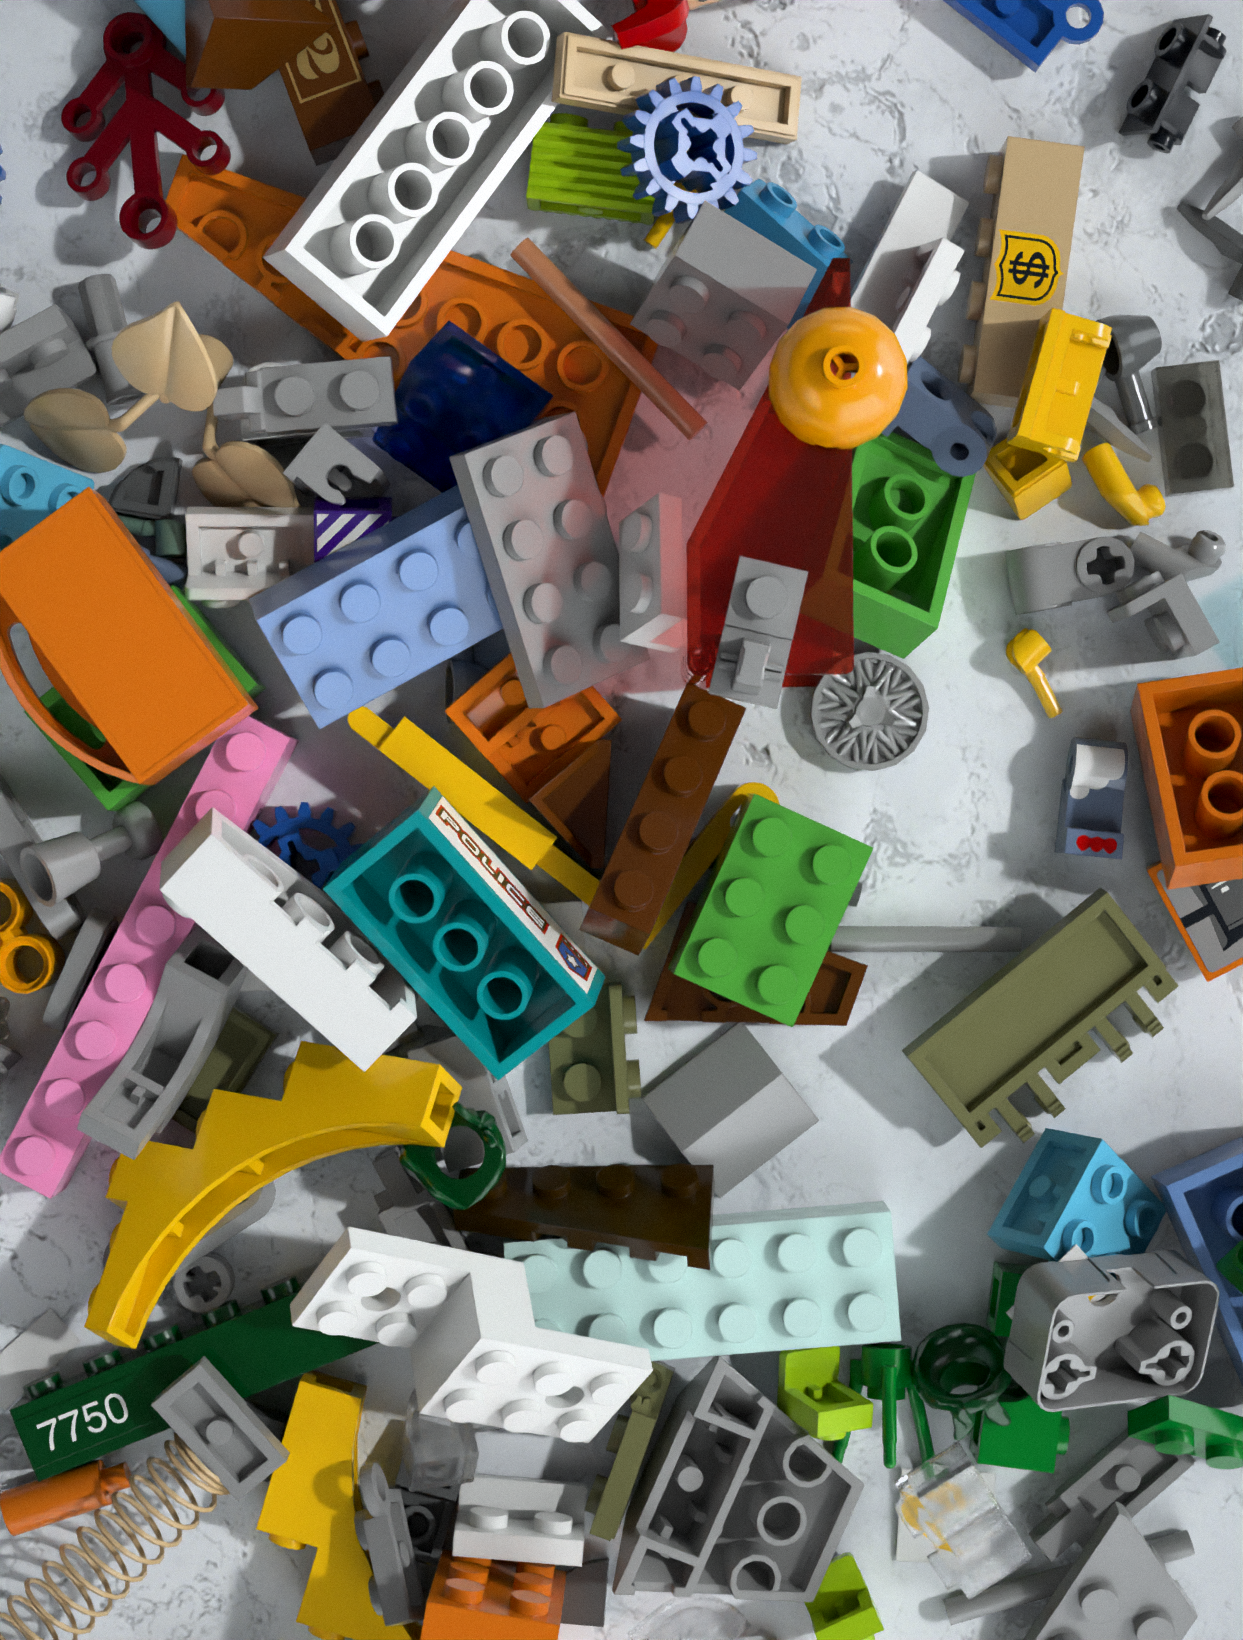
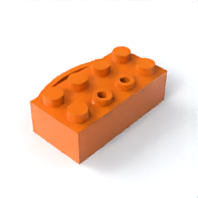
(112, 645)

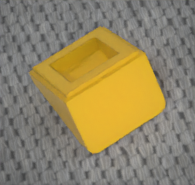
(1026, 477)

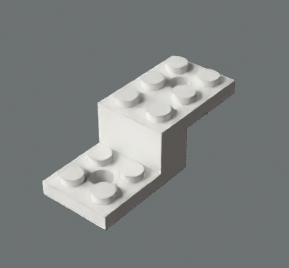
(469, 1336)

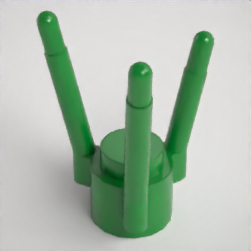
(886, 1373)

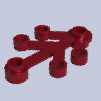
(139, 122)

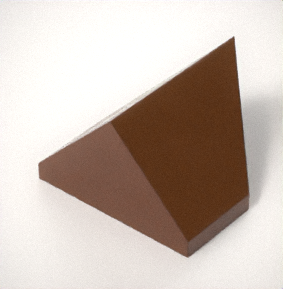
(246, 40)
(578, 802)

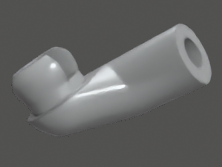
(1191, 560)

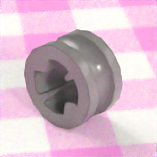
(200, 1300)

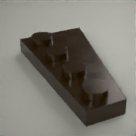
(613, 1204)

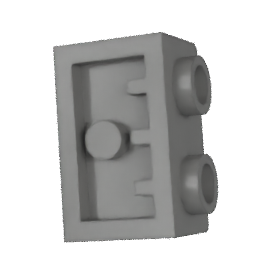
(40, 357)
(1176, 615)

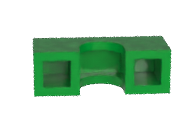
(1033, 1434)

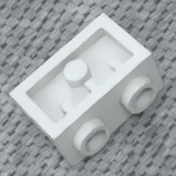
(521, 1520)

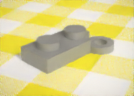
(385, 1532)

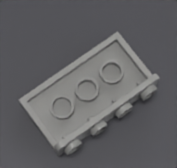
(548, 556)

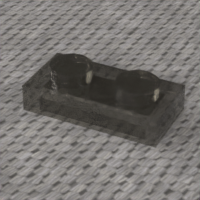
(1192, 428)

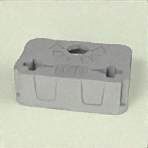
(1127, 1348)

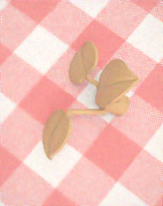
(177, 366)

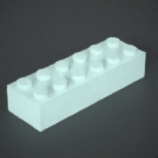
(770, 1285)

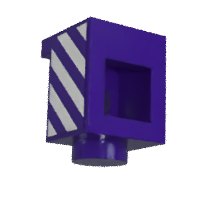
(343, 524)

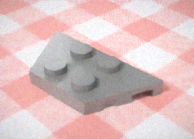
(1116, 1591)

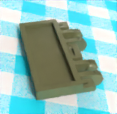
(1039, 1018)

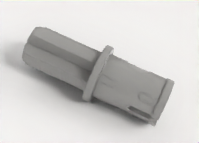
(105, 321)

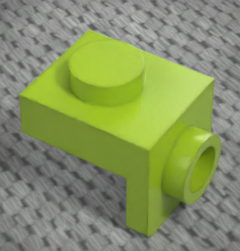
(816, 1398)
(844, 1604)

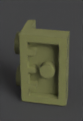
(590, 1058)

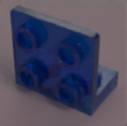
(455, 400)

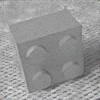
(723, 296)

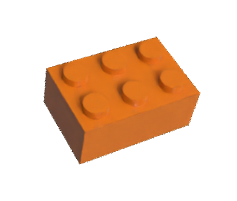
(1194, 773)
(493, 1600)

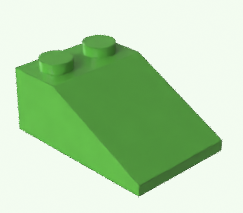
(903, 541)

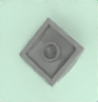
(730, 1108)

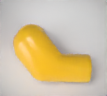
(1118, 490)

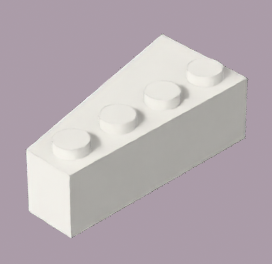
(289, 937)

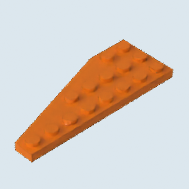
(504, 311)

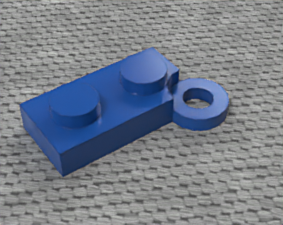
(1030, 26)

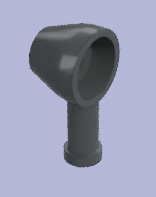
(1131, 347)

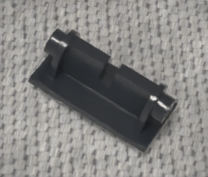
(1185, 55)

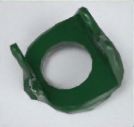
(460, 1193)
(956, 1358)

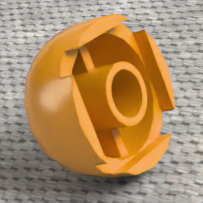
(823, 406)

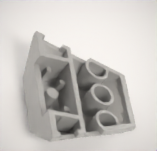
(734, 1500)

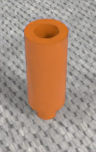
(62, 1496)

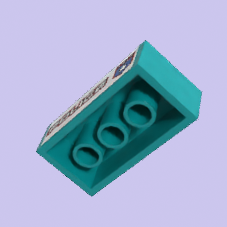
(466, 933)

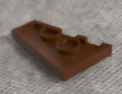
(827, 1001)

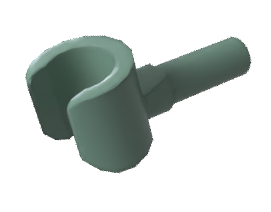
(168, 534)

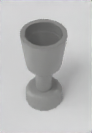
(72, 860)

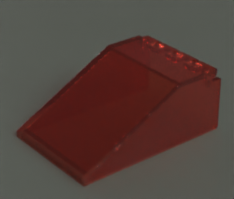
(784, 508)

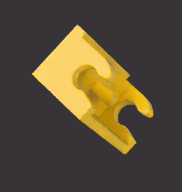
(1059, 385)

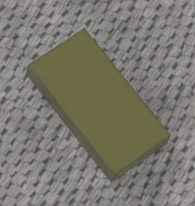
(229, 1065)

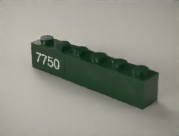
(112, 1400)

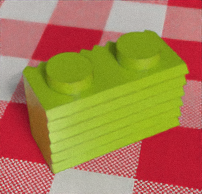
(580, 173)

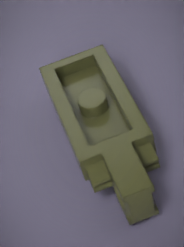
(630, 1442)

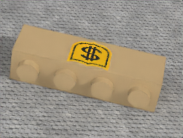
(1024, 262)

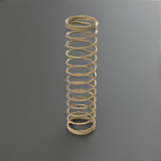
(212, 1485)

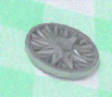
(871, 713)

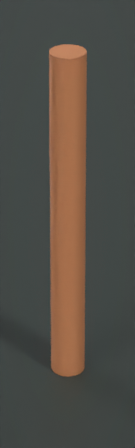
(608, 338)

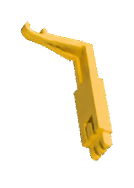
(520, 832)

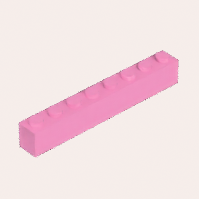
(46, 1139)

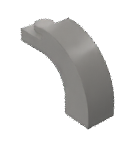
(170, 1048)

